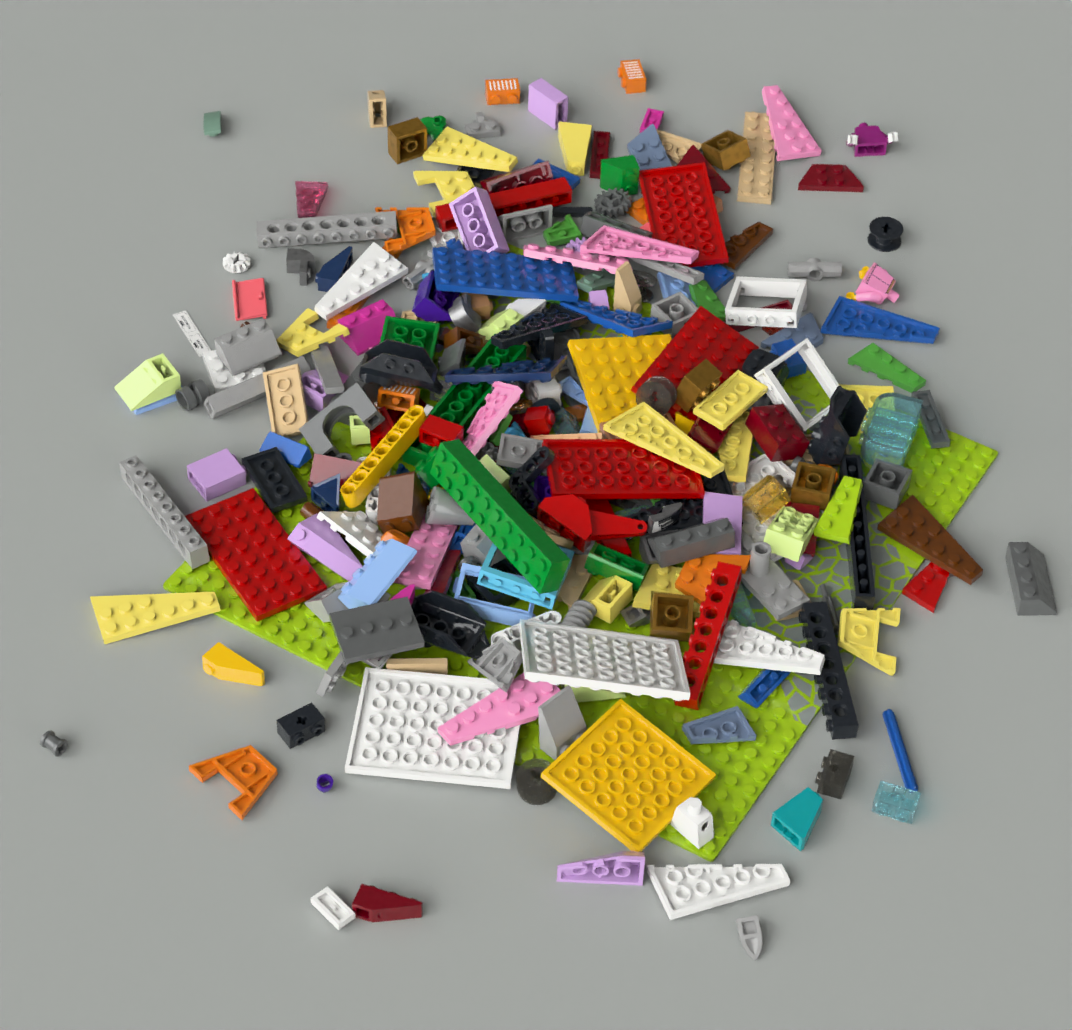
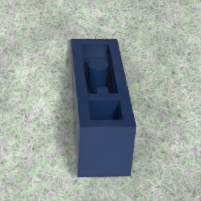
(334, 269)

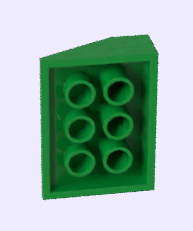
(412, 332)

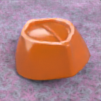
(396, 535)

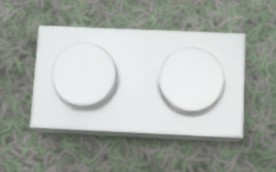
(333, 908)

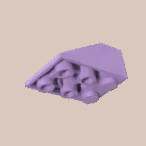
(314, 391)

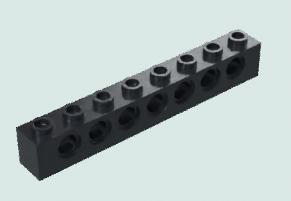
(832, 681)

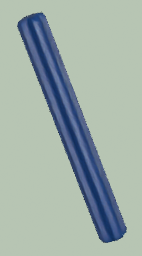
(899, 750)

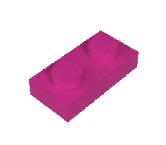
(652, 117)

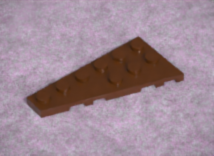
(922, 533)

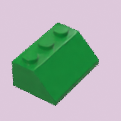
(610, 562)

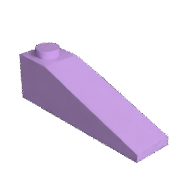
(325, 546)
(613, 868)

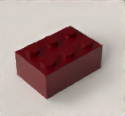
(776, 432)

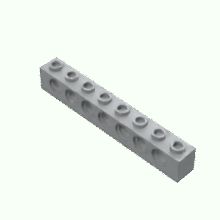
(326, 229)
(164, 512)

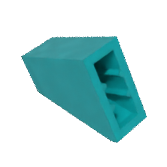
(798, 817)

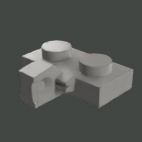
(482, 128)

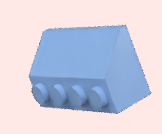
(376, 574)

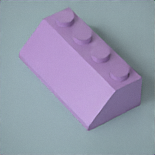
(478, 222)

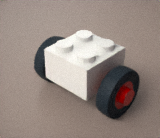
(544, 394)

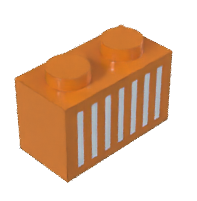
(632, 76)
(502, 91)
(398, 397)

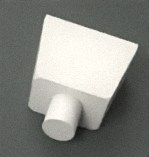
(693, 822)

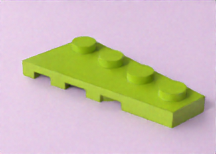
(839, 514)

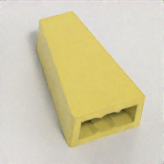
(575, 145)

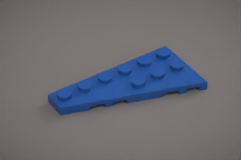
(620, 320)
(866, 321)

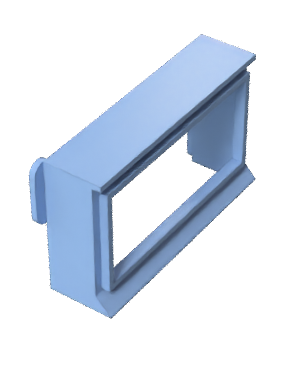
(487, 610)

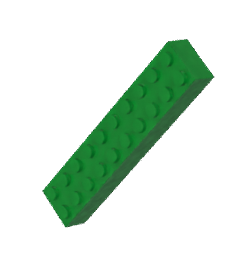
(464, 400)
(500, 516)

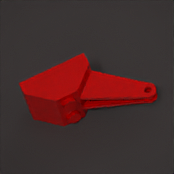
(581, 525)

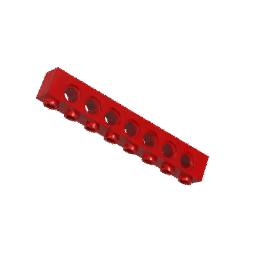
(722, 574)

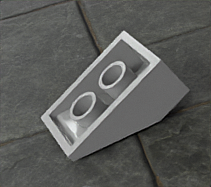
(560, 723)

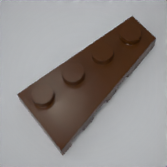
(743, 245)

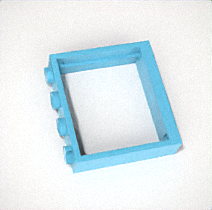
(515, 585)

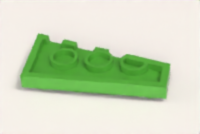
(887, 367)

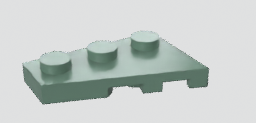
(596, 281)

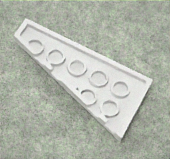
(366, 276)
(357, 529)
(762, 650)
(711, 885)

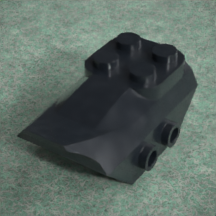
(758, 360)
(399, 364)
(837, 427)
(450, 624)

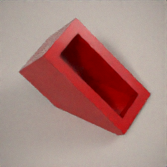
(539, 420)

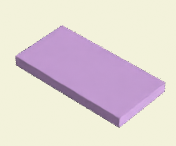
(725, 506)

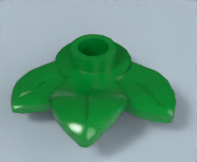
(434, 125)

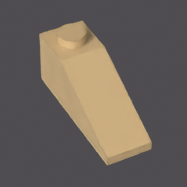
(626, 291)

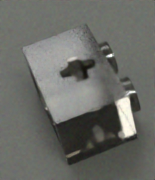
(835, 774)

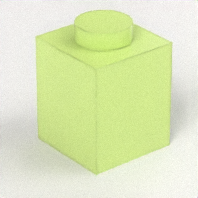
(359, 431)

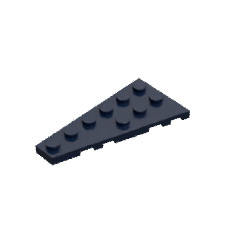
(510, 372)

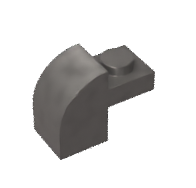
(300, 262)
(463, 315)

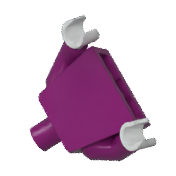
(870, 140)

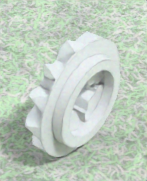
(241, 265)

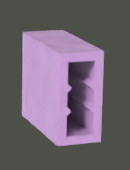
(547, 103)
(216, 474)

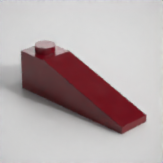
(521, 177)

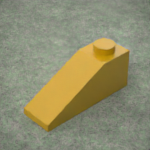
(230, 666)

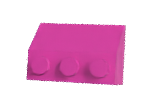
(366, 326)

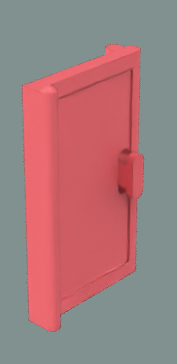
(249, 299)

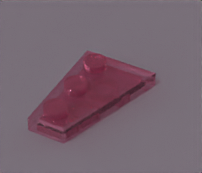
(309, 197)

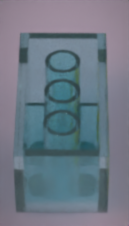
(889, 429)

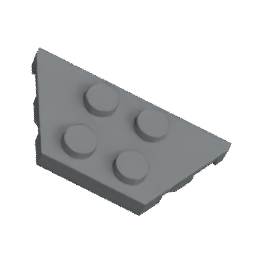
(499, 663)

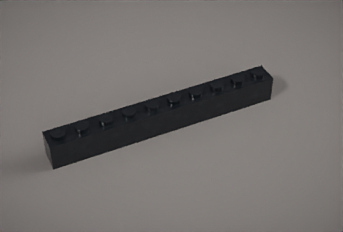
(859, 548)

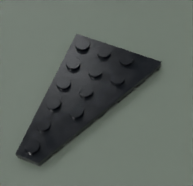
(692, 509)

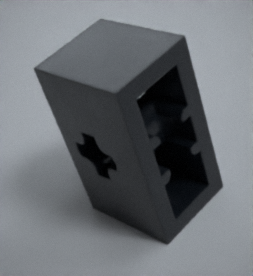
(301, 725)

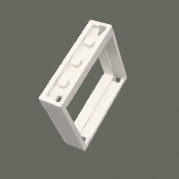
(768, 288)
(818, 368)

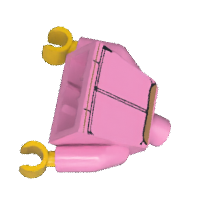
(875, 286)

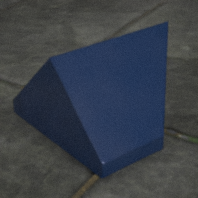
(327, 494)

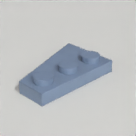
(719, 728)

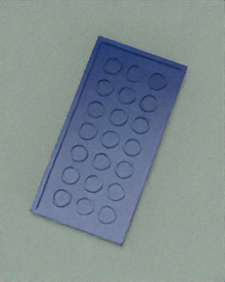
(503, 275)

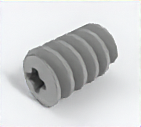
(580, 614)

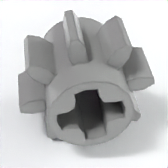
(488, 449)

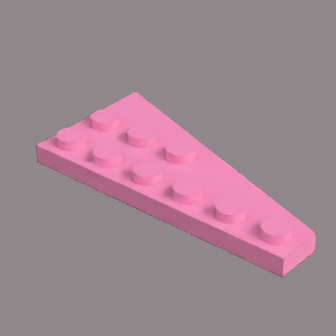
(786, 128)
(627, 244)
(578, 259)
(491, 414)
(499, 710)

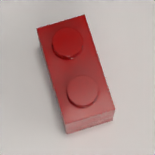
(438, 430)

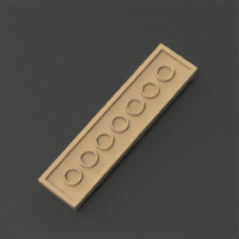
(758, 170)

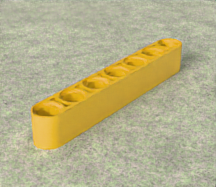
(383, 457)

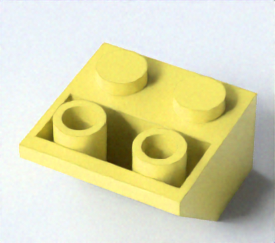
(610, 597)

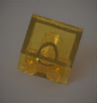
(765, 498)

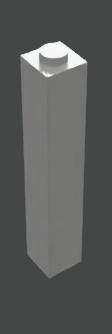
(244, 392)

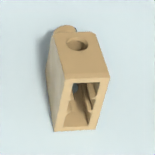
(377, 104)

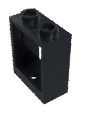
(484, 594)

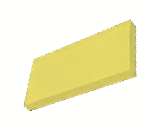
(730, 400)

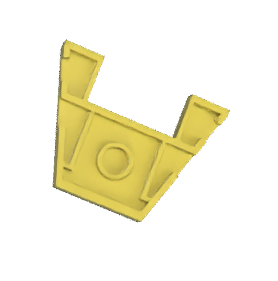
(450, 184)
(302, 338)
(660, 581)
(860, 635)

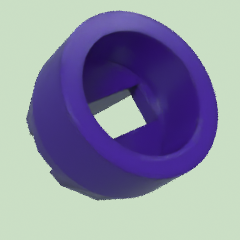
(322, 780)

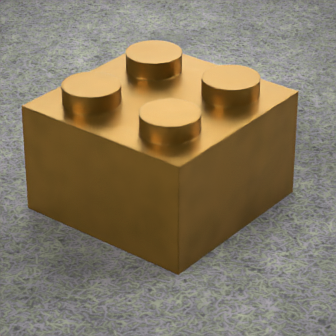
(407, 140)
(726, 150)
(697, 385)
(813, 484)
(671, 616)

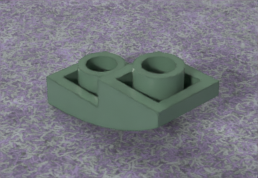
(212, 123)

